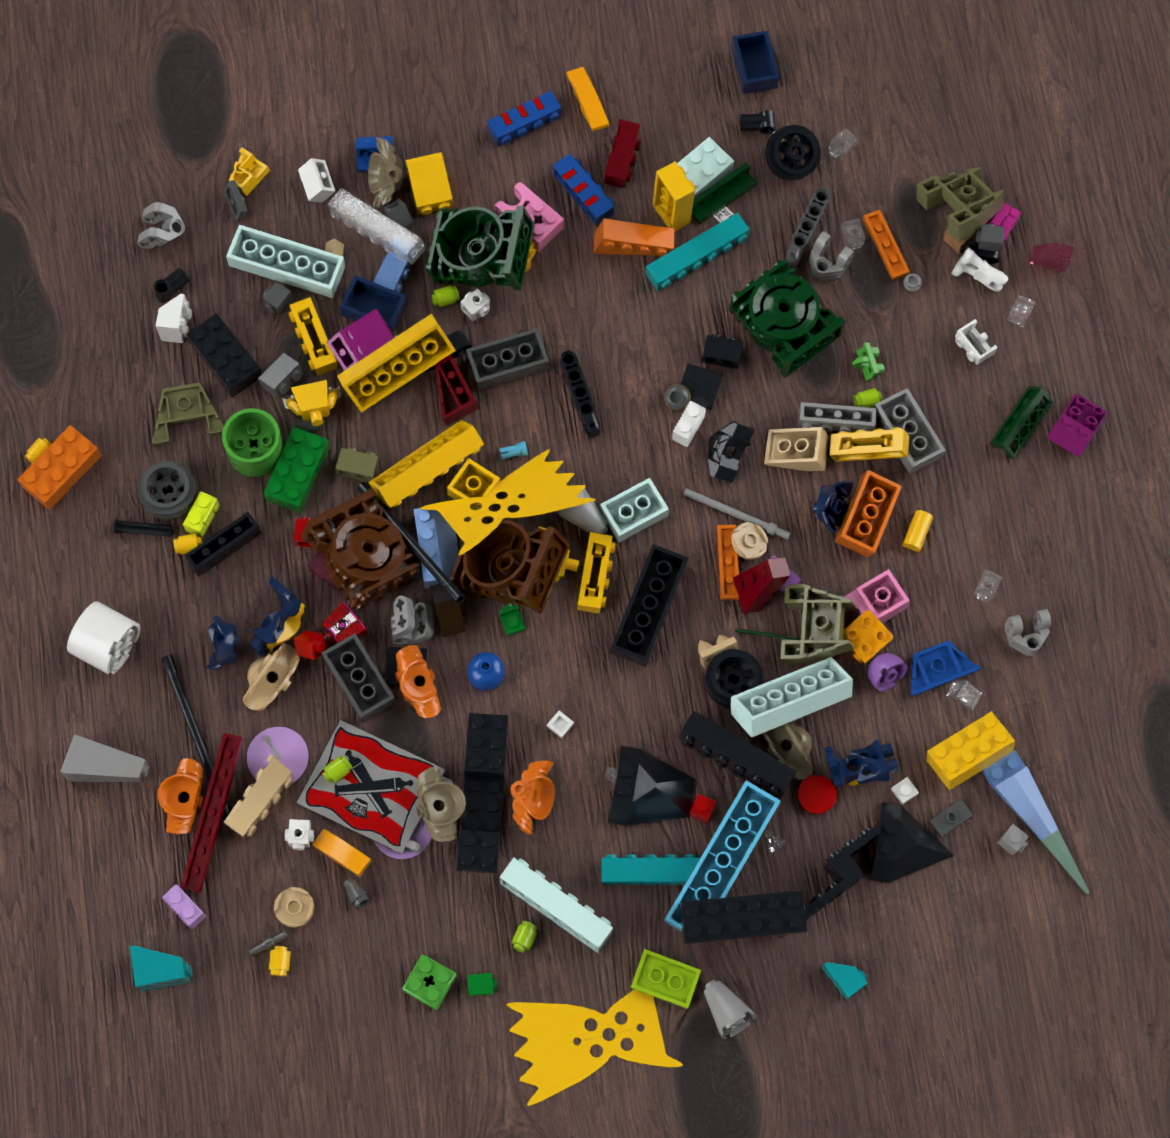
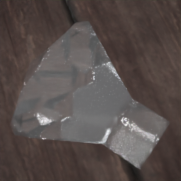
(774, 841)

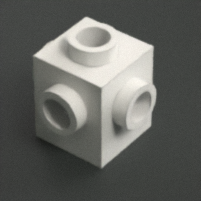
(475, 304)
(299, 827)

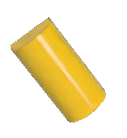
(917, 530)

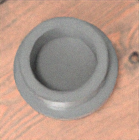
(912, 282)

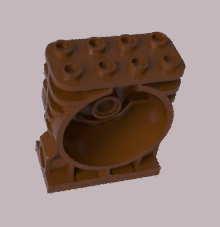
(369, 531)
(518, 563)

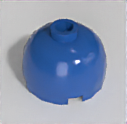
(486, 679)

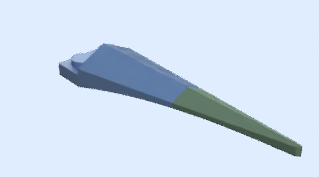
(1018, 789)

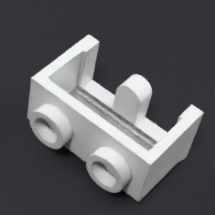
(974, 343)

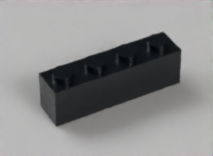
(223, 544)

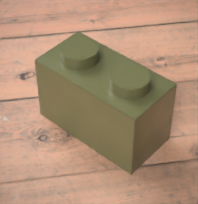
(357, 464)

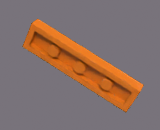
(886, 245)
(727, 562)

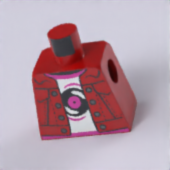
(342, 624)

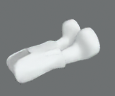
(980, 271)

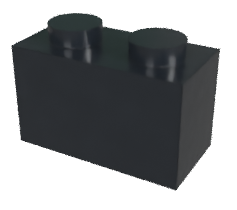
(722, 351)

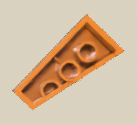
(632, 239)

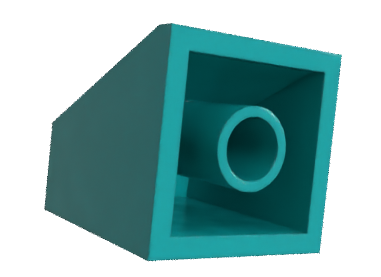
(157, 969)

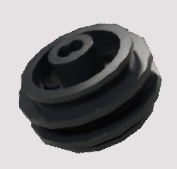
(811, 157)
(727, 659)

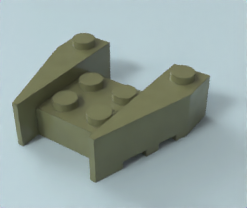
(966, 195)
(820, 625)

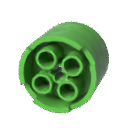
(250, 429)

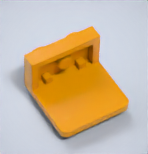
(867, 636)

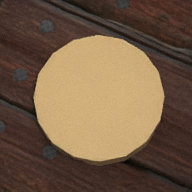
(749, 541)
(294, 907)

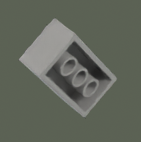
(903, 412)

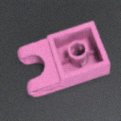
(547, 221)
(867, 597)

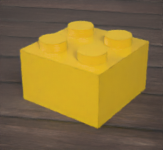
(472, 482)

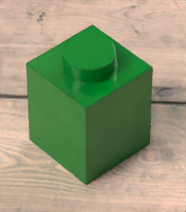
(481, 985)

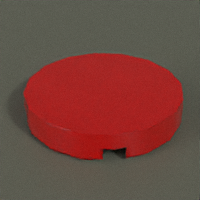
(816, 794)

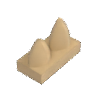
(708, 651)

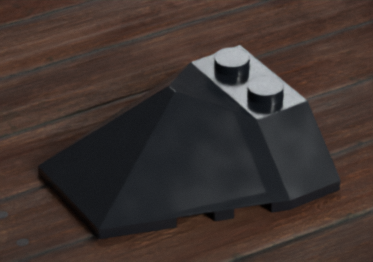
(648, 790)

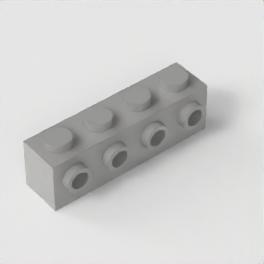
(836, 417)

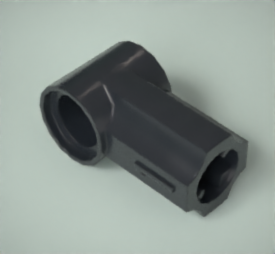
(760, 122)
(170, 284)

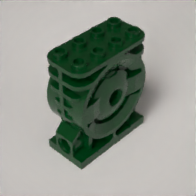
(473, 230)
(786, 290)

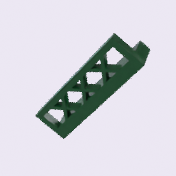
(722, 193)
(1021, 417)

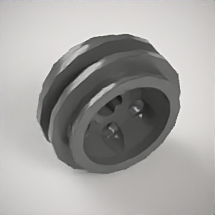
(175, 503)

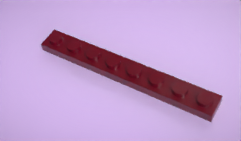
(212, 812)

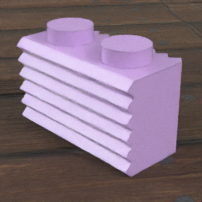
(183, 907)

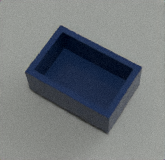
(755, 62)
(366, 296)

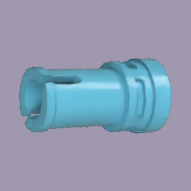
(516, 450)

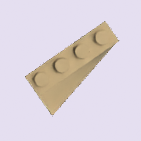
(259, 798)

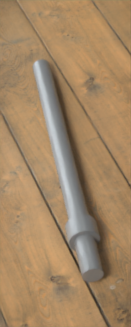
(770, 528)

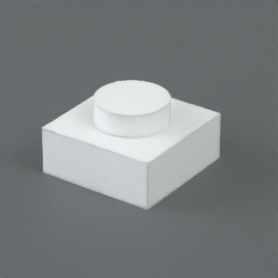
(560, 724)
(904, 790)

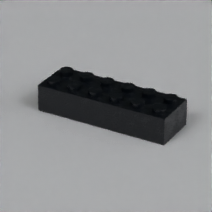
(649, 605)
(736, 755)
(743, 917)

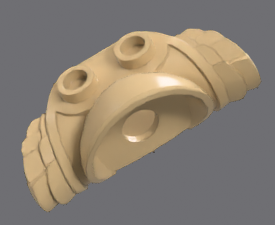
(261, 692)

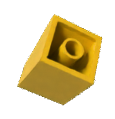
(429, 183)

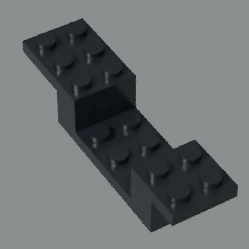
(483, 793)
(842, 871)

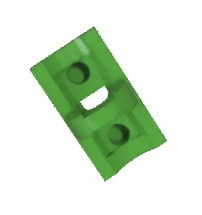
(868, 355)

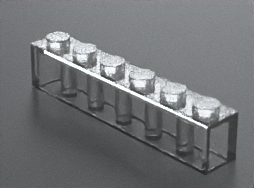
(376, 226)

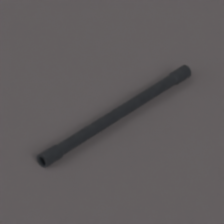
(450, 588)
(172, 673)

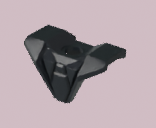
(719, 463)

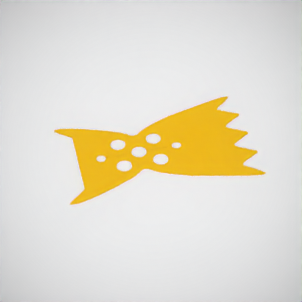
(543, 493)
(562, 1063)

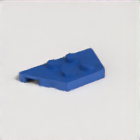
(938, 667)

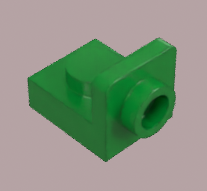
(511, 620)

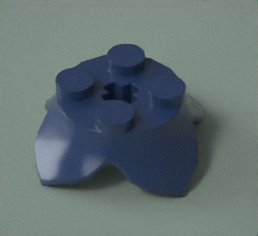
(831, 504)
(224, 639)

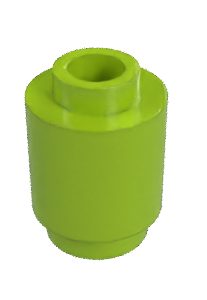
(445, 296)
(867, 398)
(337, 769)
(524, 936)

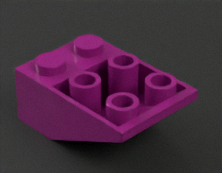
(360, 339)
(1077, 425)

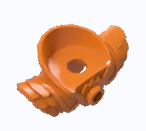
(422, 698)
(187, 779)
(533, 795)

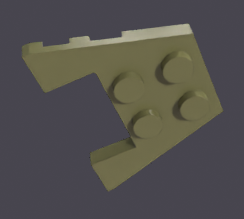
(183, 405)

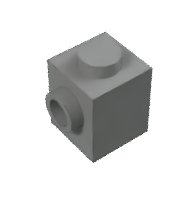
(1013, 840)

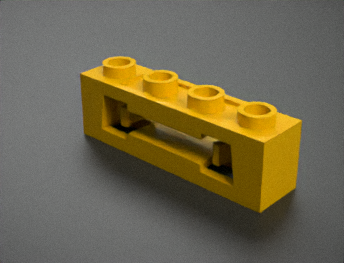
(302, 310)
(895, 441)
(600, 543)

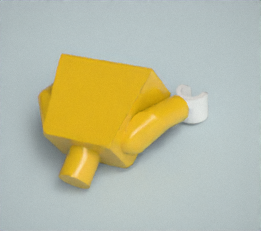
(312, 401)

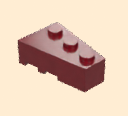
(623, 154)
(454, 391)
(760, 582)

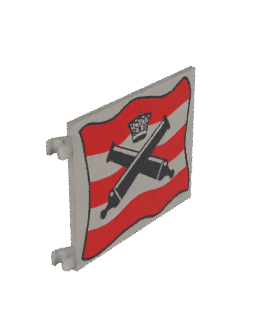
(377, 793)

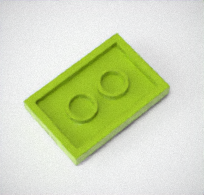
(665, 979)

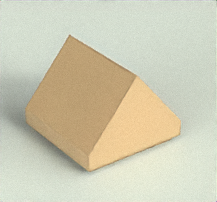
(335, 247)

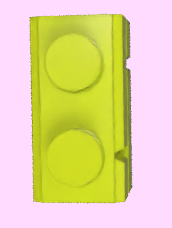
(201, 514)

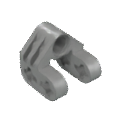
(154, 236)
(817, 261)
(411, 624)
(1014, 627)

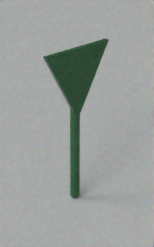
(763, 634)

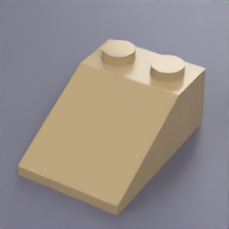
(797, 448)

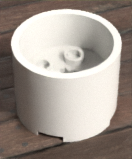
(103, 637)

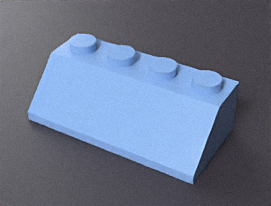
(438, 541)

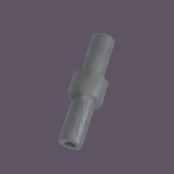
(268, 943)

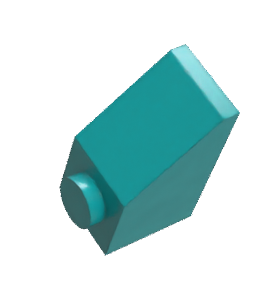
(845, 978)

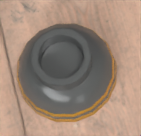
(677, 397)

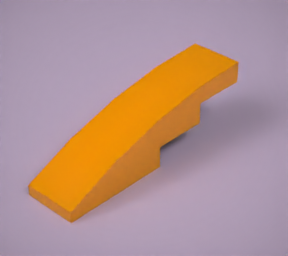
(588, 99)

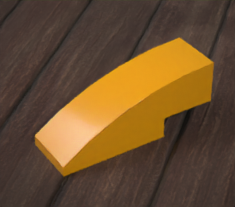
(342, 852)

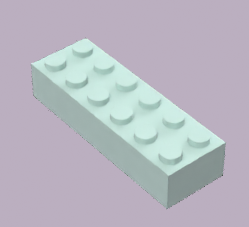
(285, 261)
(791, 696)
(555, 904)

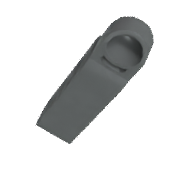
(809, 221)

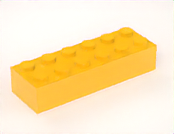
(396, 363)
(426, 463)

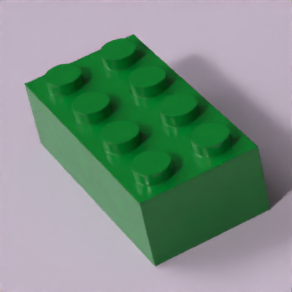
(296, 470)

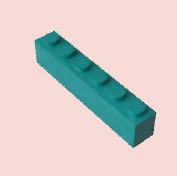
(697, 252)
(647, 870)

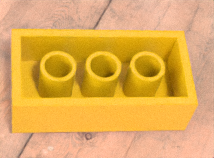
(673, 196)
(970, 750)

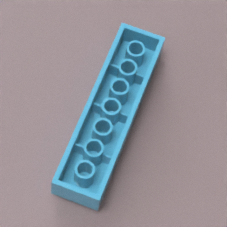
(727, 849)

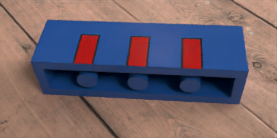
(524, 118)
(583, 189)

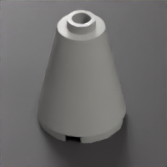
(585, 516)
(727, 1009)

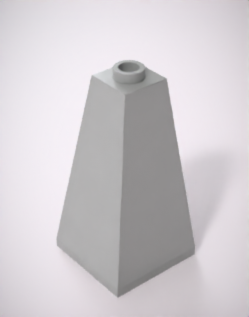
(100, 763)

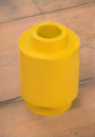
(37, 449)
(186, 543)
(279, 961)

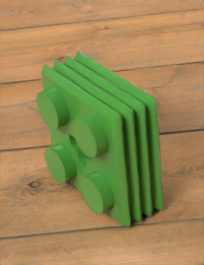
(434, 994)

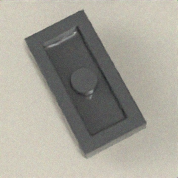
(235, 200)
(950, 818)

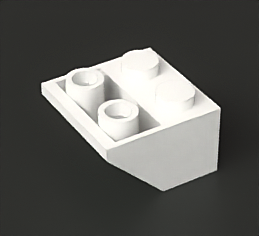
(173, 320)

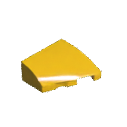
(248, 172)

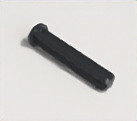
(142, 528)

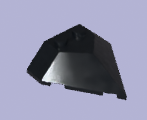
(903, 846)

